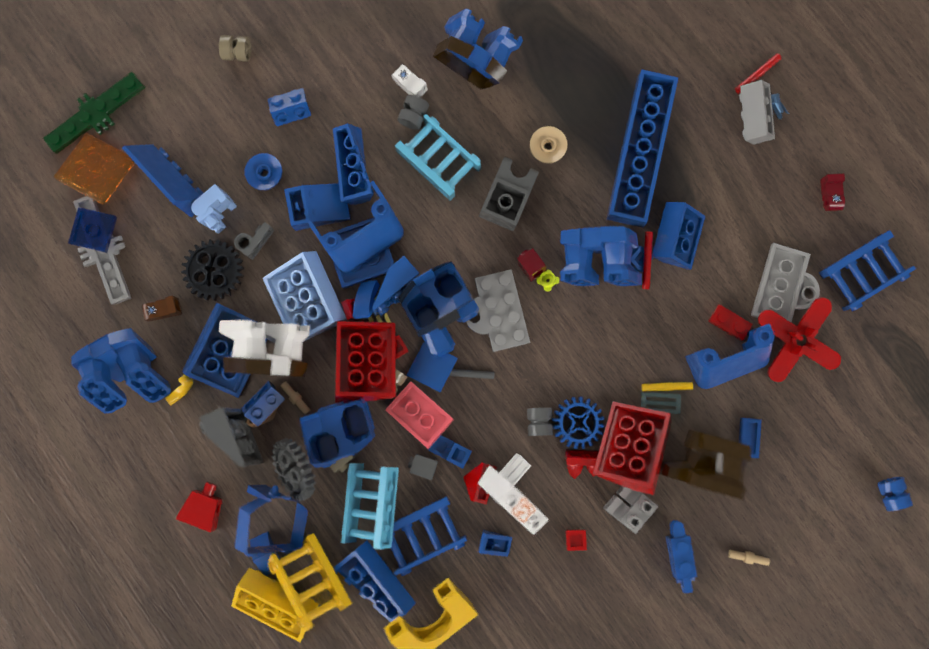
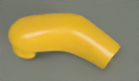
(180, 391)

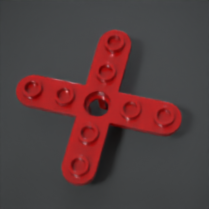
(789, 333)

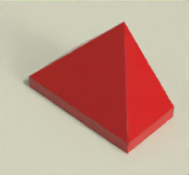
(471, 479)

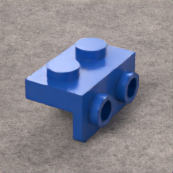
(289, 107)

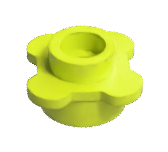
(547, 275)

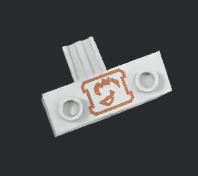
(502, 489)

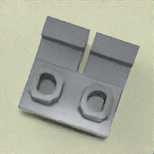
(633, 516)

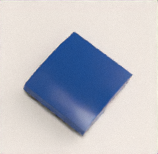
(430, 369)

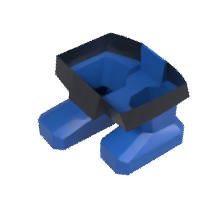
(436, 306)

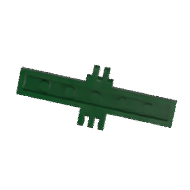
(94, 113)

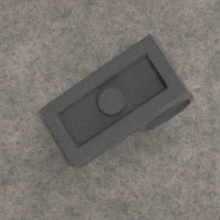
(255, 244)

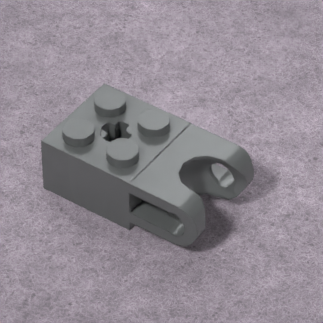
(510, 190)

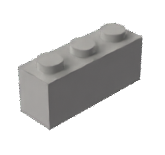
(757, 112)

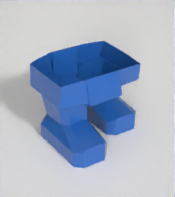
(616, 248)
(120, 358)
(337, 431)

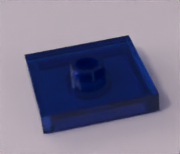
(92, 230)

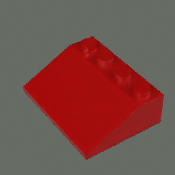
(365, 361)
(633, 447)

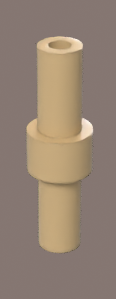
(295, 398)
(749, 557)

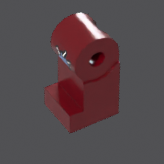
(833, 192)

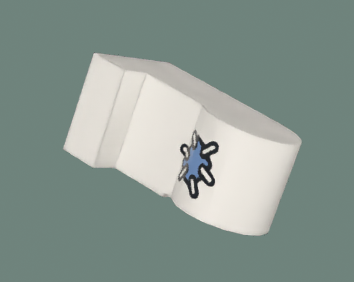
(409, 81)

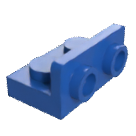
(262, 404)

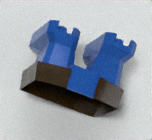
(477, 65)

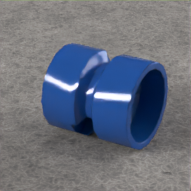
(895, 493)

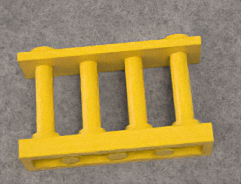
(329, 582)

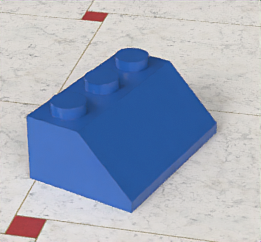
(678, 235)

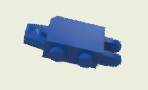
(681, 556)

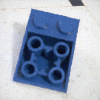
(316, 204)
(395, 281)

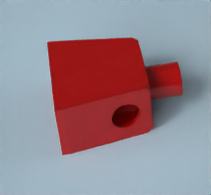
(202, 508)

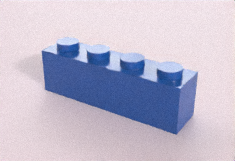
(351, 166)
(375, 581)

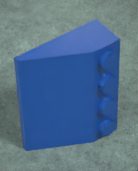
(165, 175)
(207, 355)

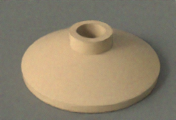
(551, 136)

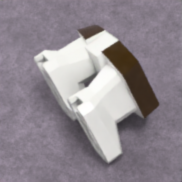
(250, 349)

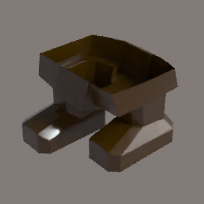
(711, 464)

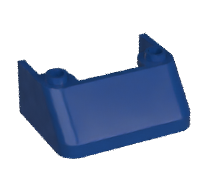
(367, 241)

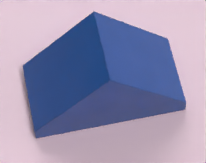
(494, 544)
(262, 559)

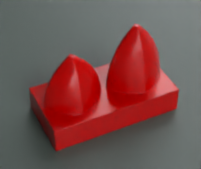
(578, 459)

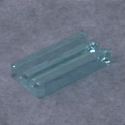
(660, 395)

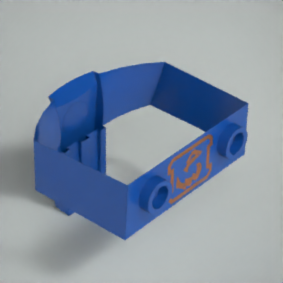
(264, 495)

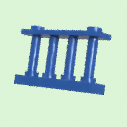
(866, 252)
(423, 516)

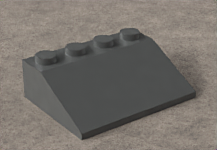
(232, 435)

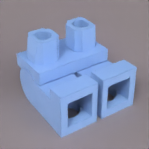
(210, 206)

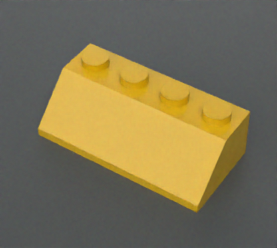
(268, 603)

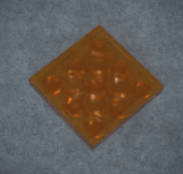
(94, 168)

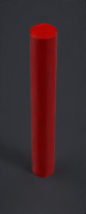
(759, 72)
(647, 260)

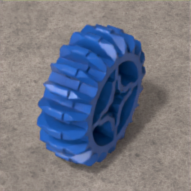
(589, 410)

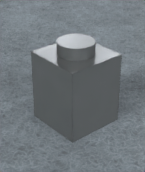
(423, 466)

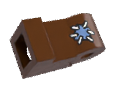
(161, 309)

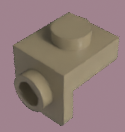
(342, 464)

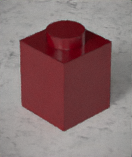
(531, 264)

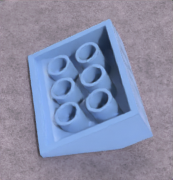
(305, 294)

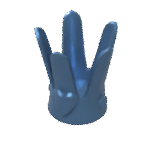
(777, 105)

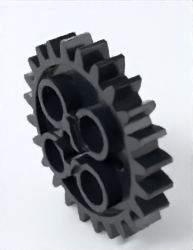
(229, 272)

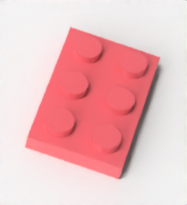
(419, 415)

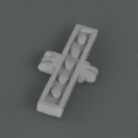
(106, 262)

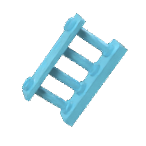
(433, 175)
(385, 506)

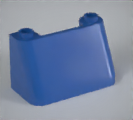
(711, 371)

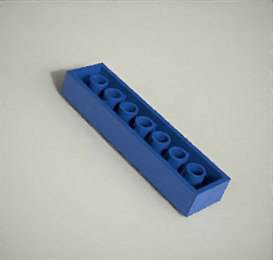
(642, 148)

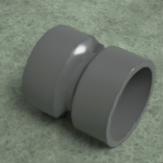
(414, 110)
(539, 421)

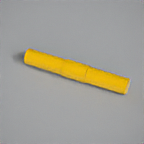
(669, 386)

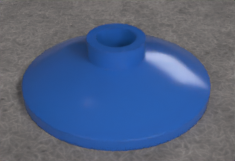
(259, 164)

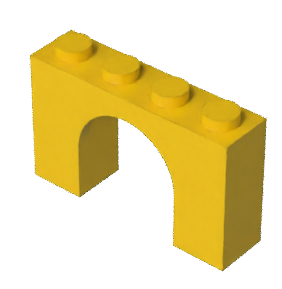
(456, 614)

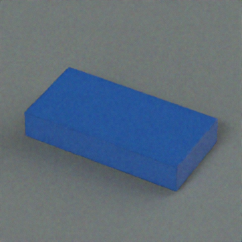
(750, 434)

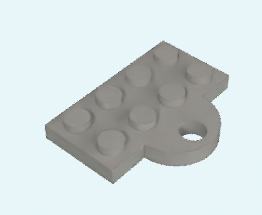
(785, 283)
(500, 311)

